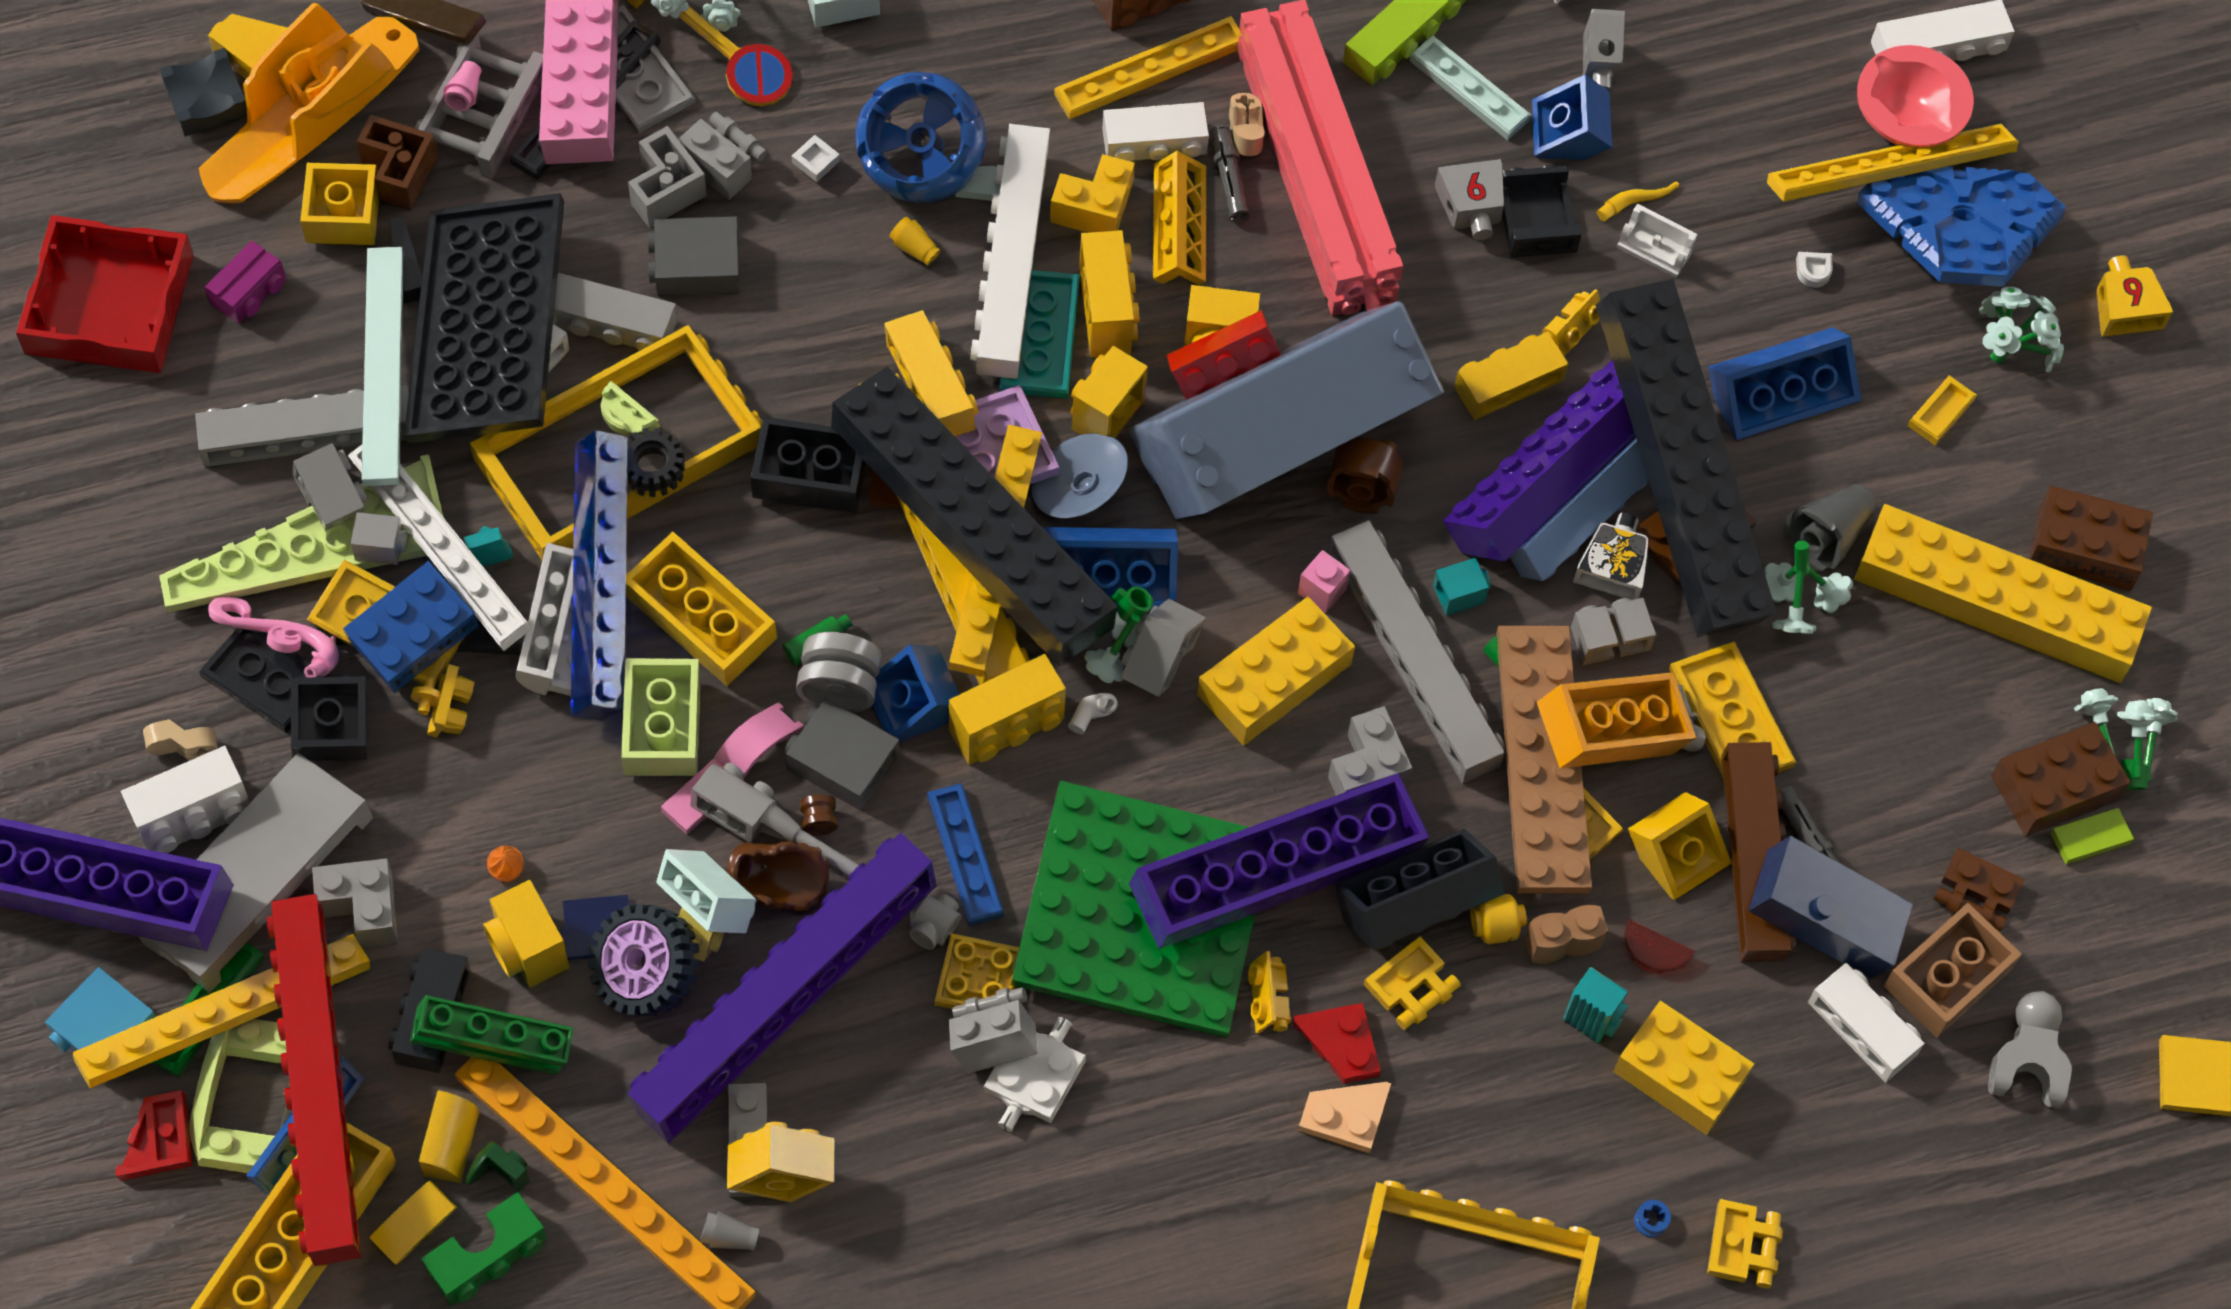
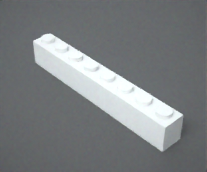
(1012, 252)

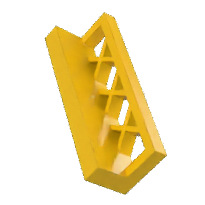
(1173, 214)

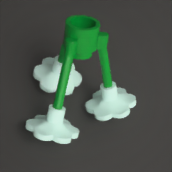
(1131, 608)

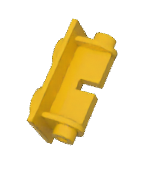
(1581, 317)
(1266, 978)

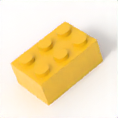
(1108, 292)
(1007, 710)
(1683, 1067)

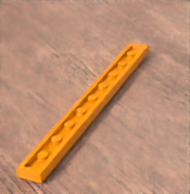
(605, 1185)

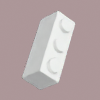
(1155, 131)
(1866, 1022)

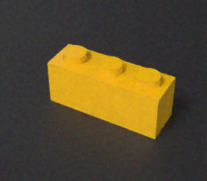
(1510, 375)

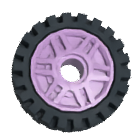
(668, 963)

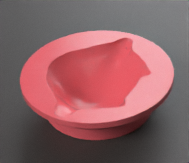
(1915, 96)

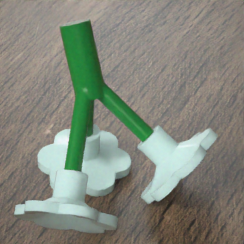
(1787, 584)

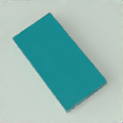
(1047, 336)

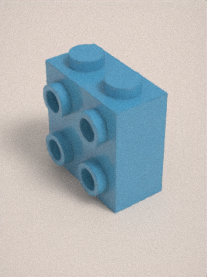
(95, 1012)

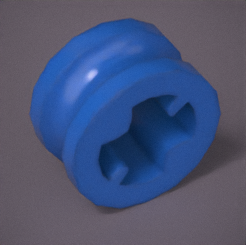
(1644, 1209)

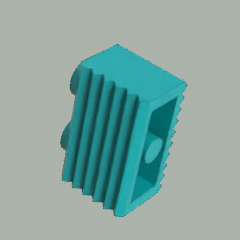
(1596, 1006)

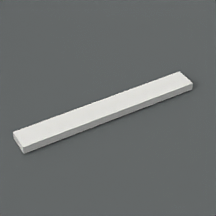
(452, 557)

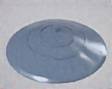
(1088, 476)

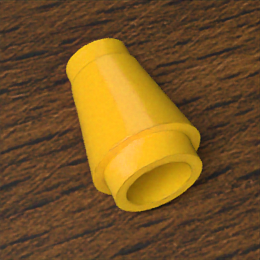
(914, 241)

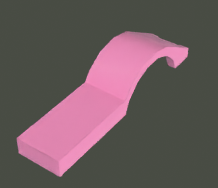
(742, 749)

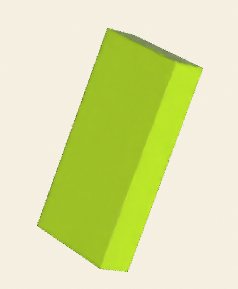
(2092, 836)

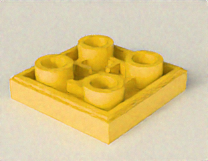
(974, 970)

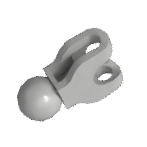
(2034, 1050)

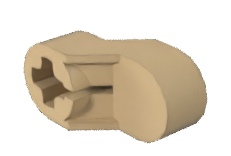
(1246, 123)
(168, 737)

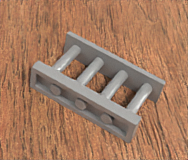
(502, 127)

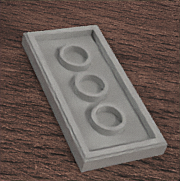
(652, 89)

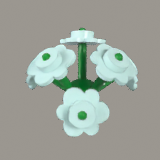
(2008, 338)

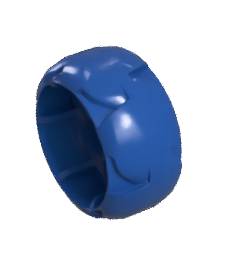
(944, 101)

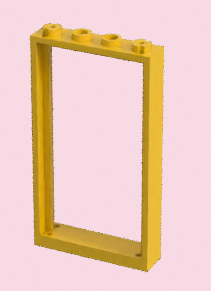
(590, 390)

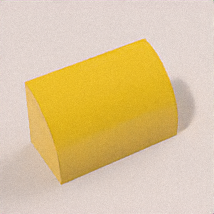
(448, 1137)

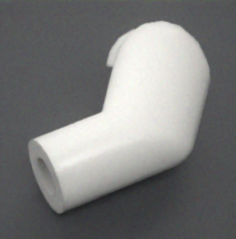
(1092, 708)

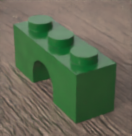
(462, 1272)

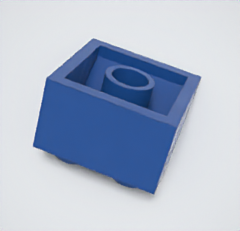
(1572, 121)
(914, 692)

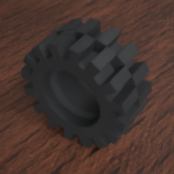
(659, 479)

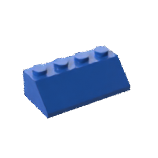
(1786, 382)
(1124, 558)

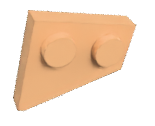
(1346, 1114)

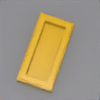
(1942, 410)

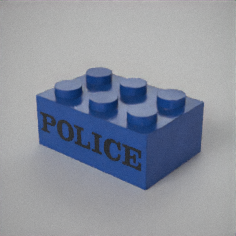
(411, 627)

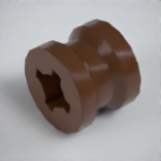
(818, 814)

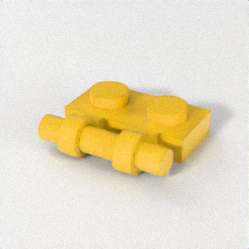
(1406, 973)
(1732, 1243)

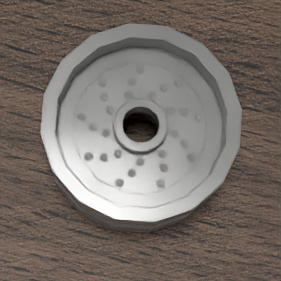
(839, 669)

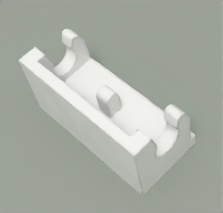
(1657, 241)

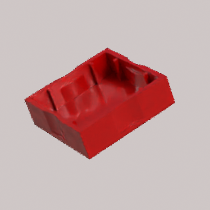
(105, 294)

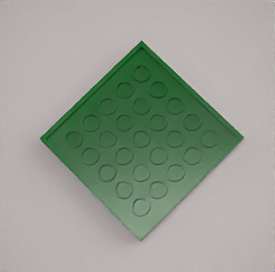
(1089, 933)

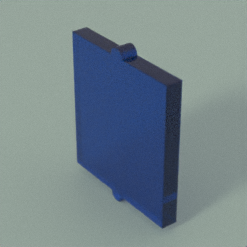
(583, 918)

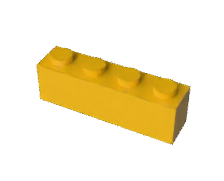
(930, 372)

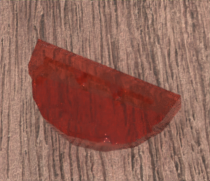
(1654, 950)

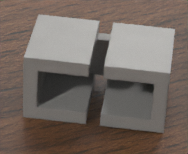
(1622, 625)

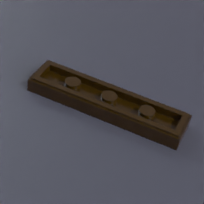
(431, 16)

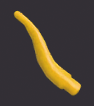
(1624, 199)

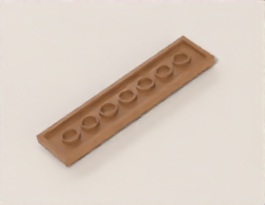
(1544, 799)

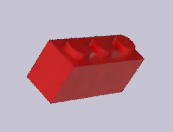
(1223, 355)

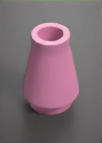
(462, 89)

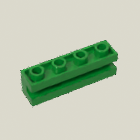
(491, 1035)

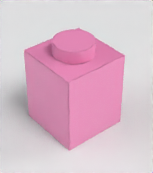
(1324, 581)

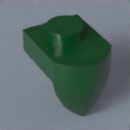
(507, 1165)

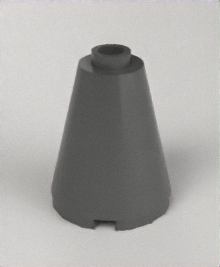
(1831, 524)

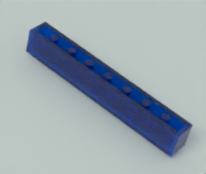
(599, 576)

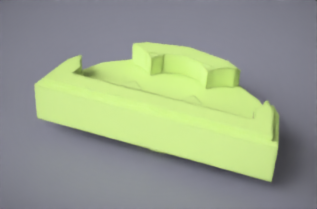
(624, 413)

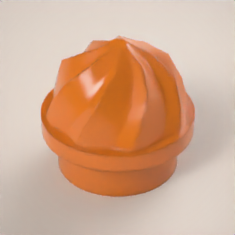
(505, 863)

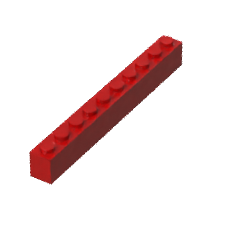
(315, 1081)

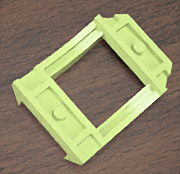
(221, 1146)

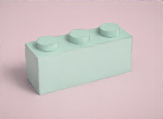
(706, 891)

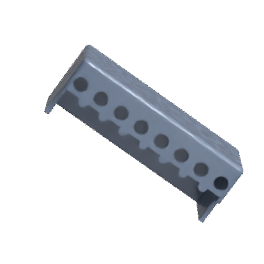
(1286, 410)

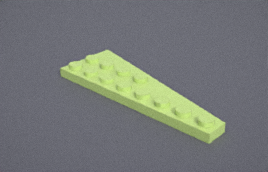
(285, 554)

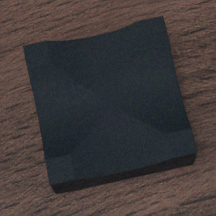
(204, 92)

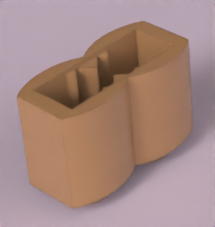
(1572, 934)

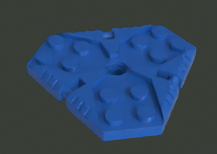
(1965, 221)

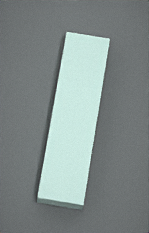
(1470, 87)

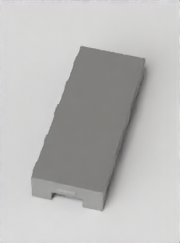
(268, 857)

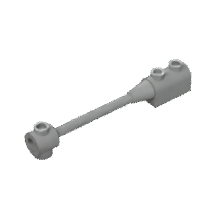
(750, 809)

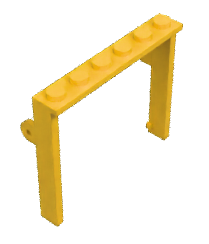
(1469, 1217)

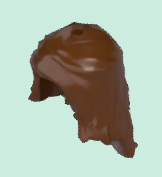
(793, 877)

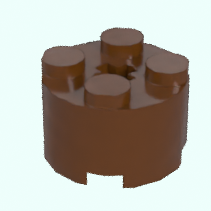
(1365, 474)

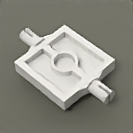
(1039, 1081)

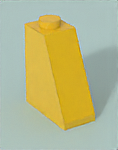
(244, 40)

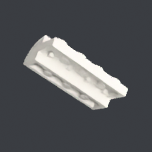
(547, 648)

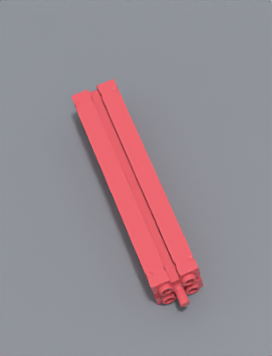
(1319, 159)

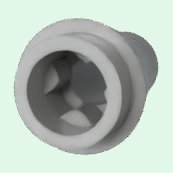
(728, 1233)

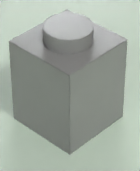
(378, 538)

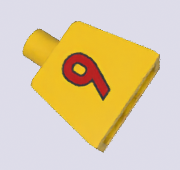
(2131, 300)

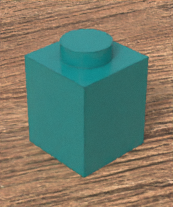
(1461, 586)

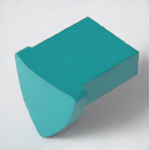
(489, 546)

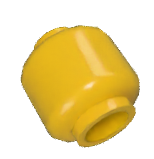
(1498, 920)

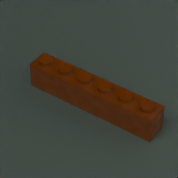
(1752, 830)

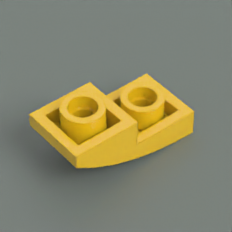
(413, 1222)

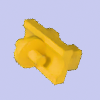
(442, 716)

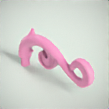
(282, 634)

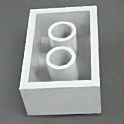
(187, 801)

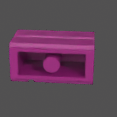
(245, 282)

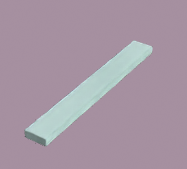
(382, 367)

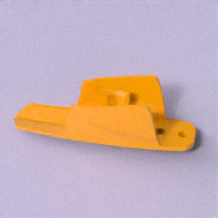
(303, 94)

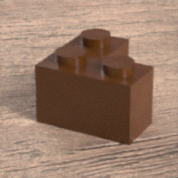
(402, 157)

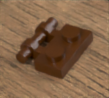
(1982, 881)

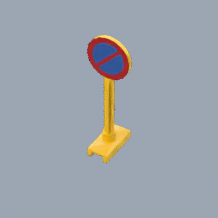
(754, 72)

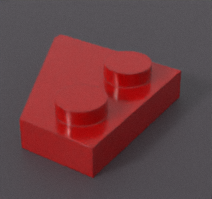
(1342, 1040)
(159, 1138)

